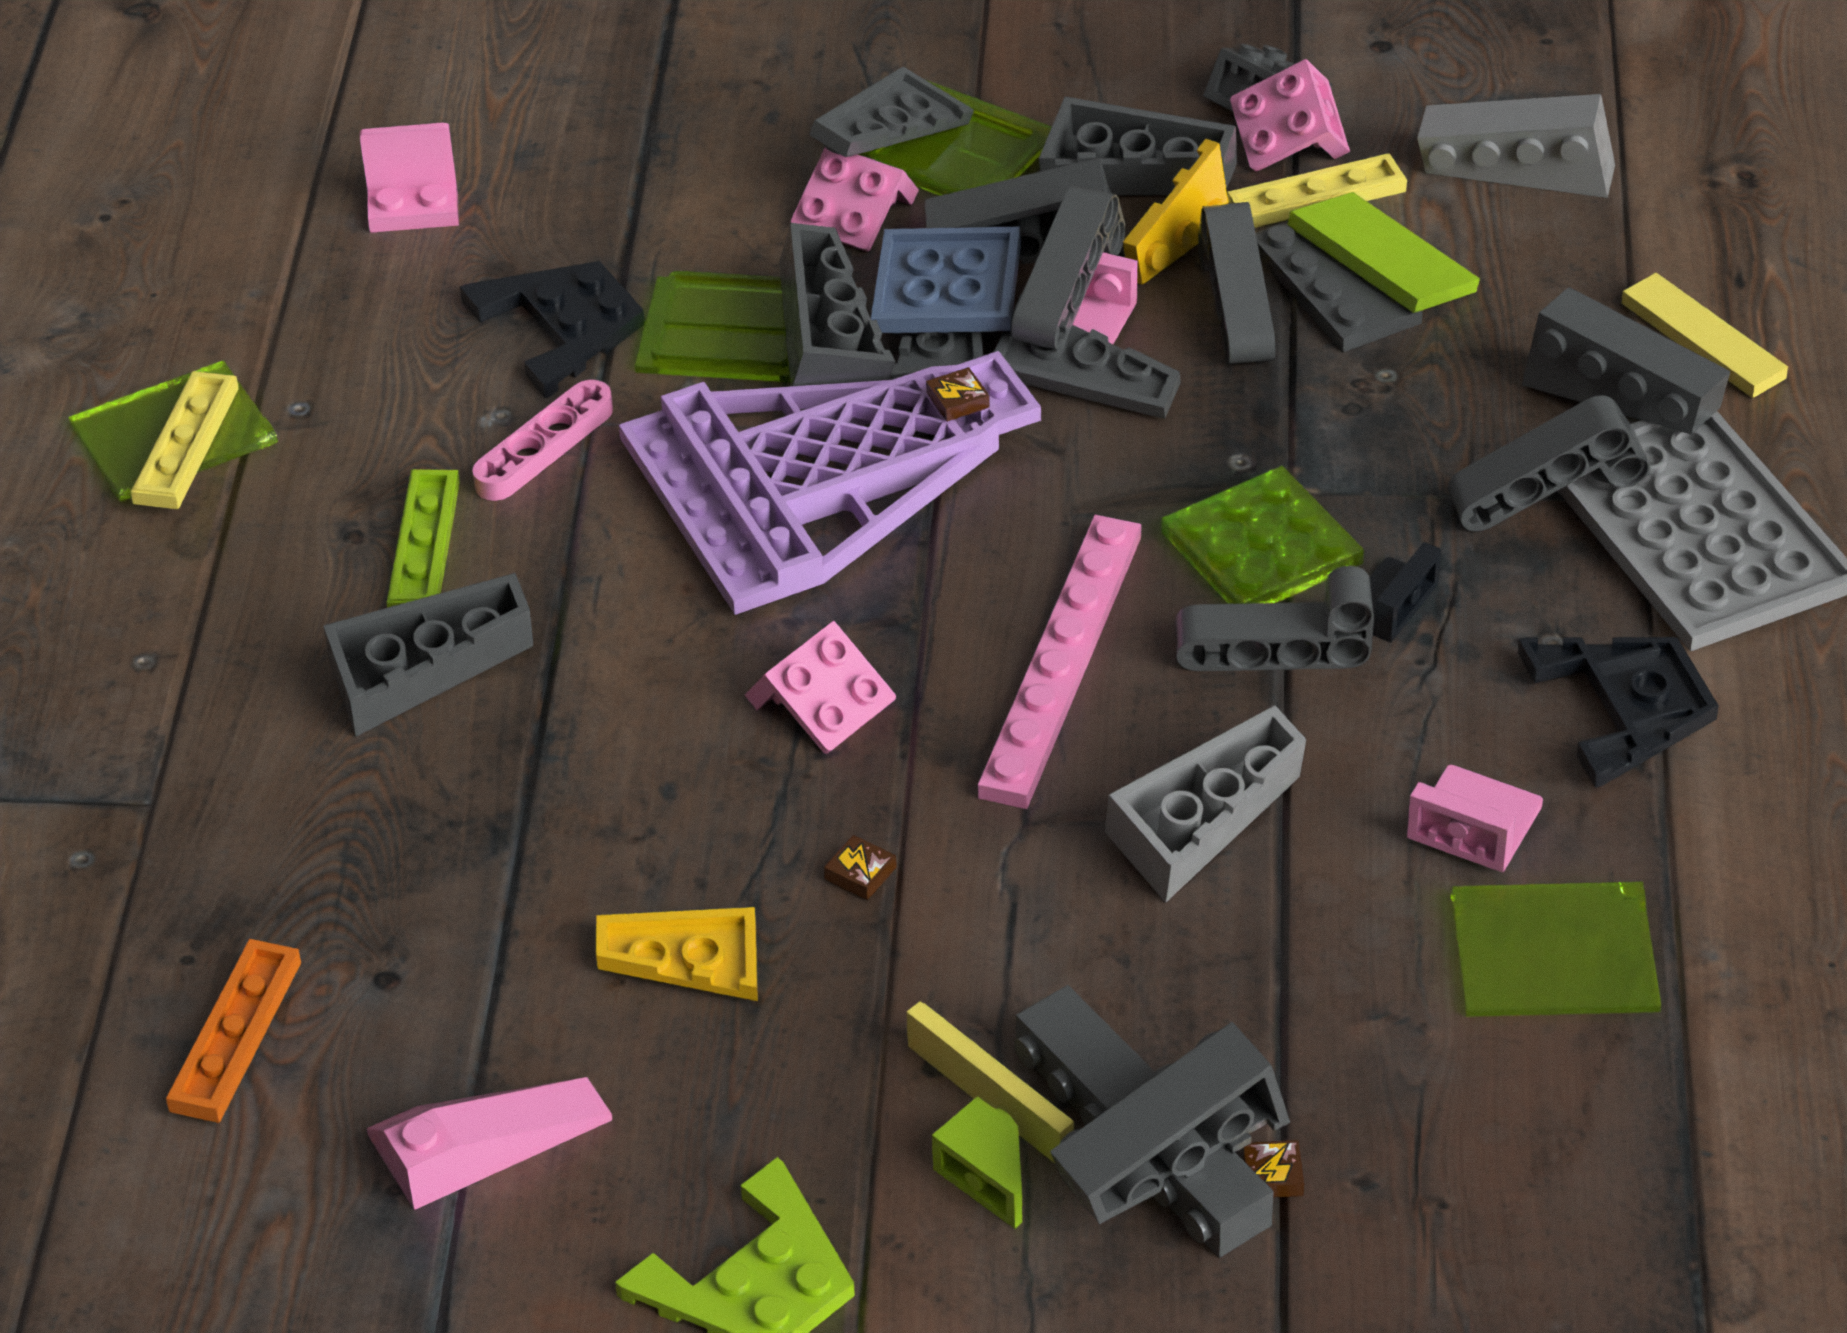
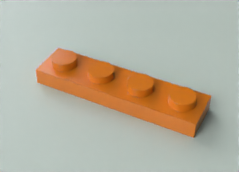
(233, 1031)

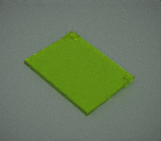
(126, 429)
(1555, 949)

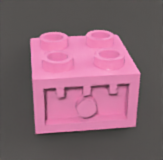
(1288, 115)
(410, 177)
(853, 197)
(1109, 296)
(825, 688)
(1472, 817)

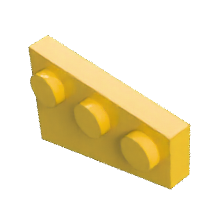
(1173, 226)
(683, 948)

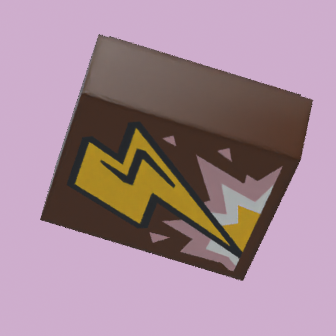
(957, 394)
(860, 867)
(1277, 1165)

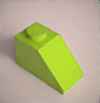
(982, 1158)

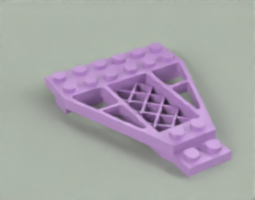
(751, 524)

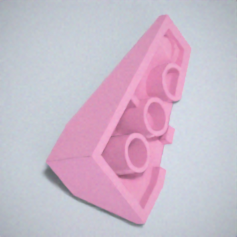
(470, 1138)

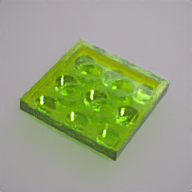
(1261, 539)

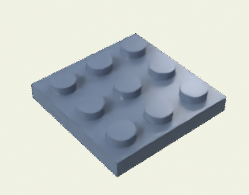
(947, 279)

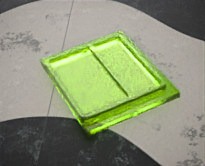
(985, 151)
(715, 327)

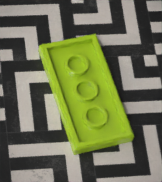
(1383, 252)

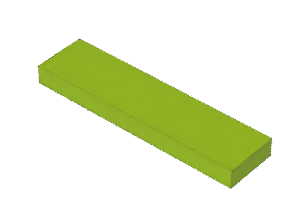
(424, 535)

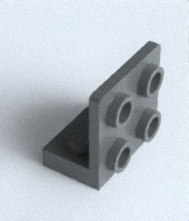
(1243, 68)

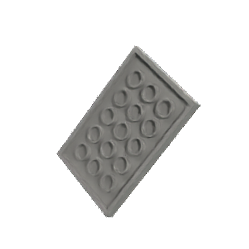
(1710, 535)

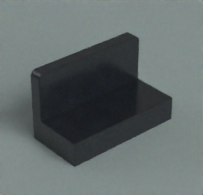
(1402, 588)

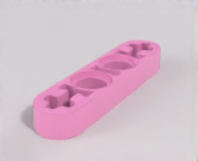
(504, 472)

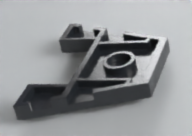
(575, 305)
(1644, 686)

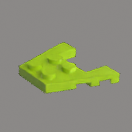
(774, 1284)

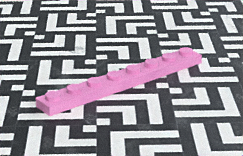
(1059, 663)

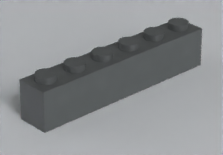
(1093, 1068)

